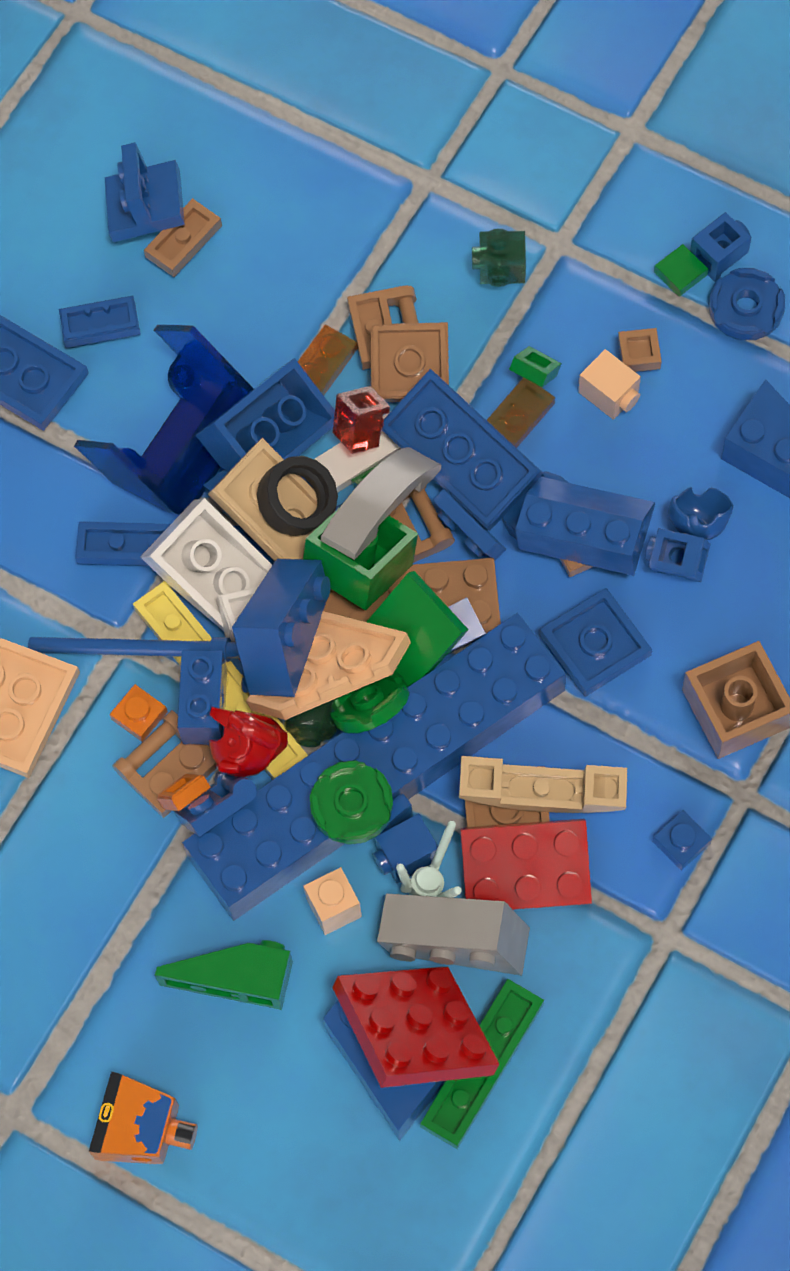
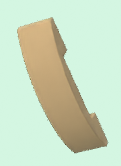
(543, 788)

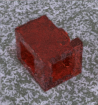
(359, 418)

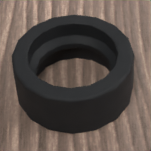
(321, 482)

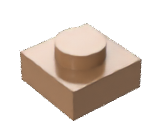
(640, 349)

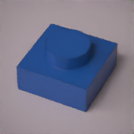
(682, 840)

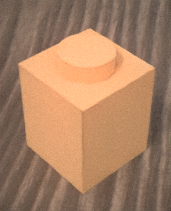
(610, 385)
(333, 901)

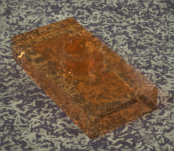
(521, 411)

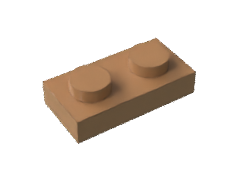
(178, 245)

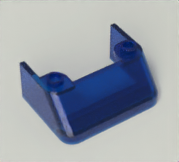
(176, 461)

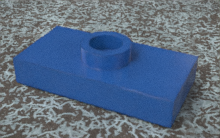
(99, 321)

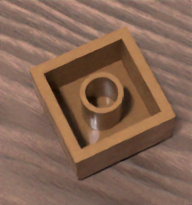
(738, 699)

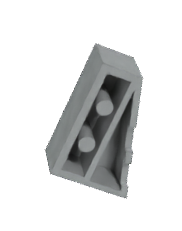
(454, 932)

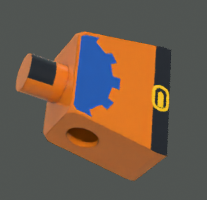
(138, 1124)

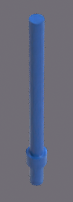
(131, 646)

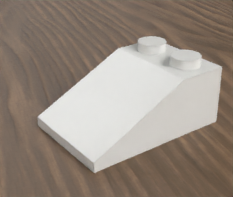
(205, 558)

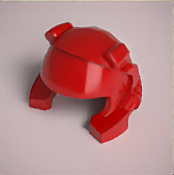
(247, 743)

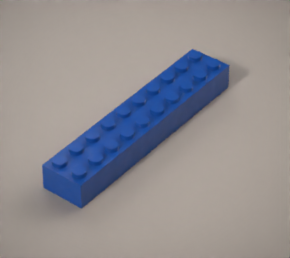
(445, 717)

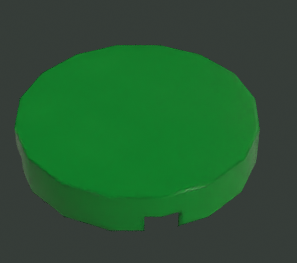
(371, 704)
(351, 802)

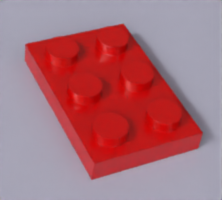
(528, 863)

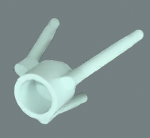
(429, 880)

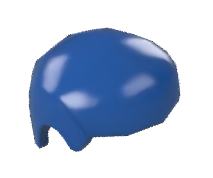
(700, 514)

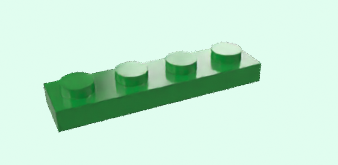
(463, 1099)

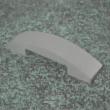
(375, 498)

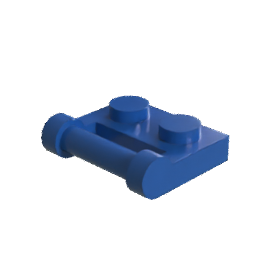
(217, 803)

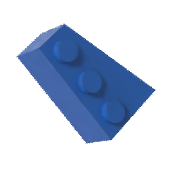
(281, 626)

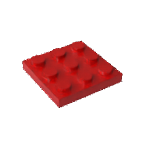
(415, 1026)

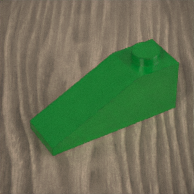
(238, 973)

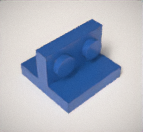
(143, 197)

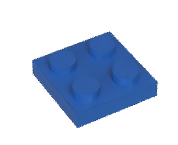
(595, 642)

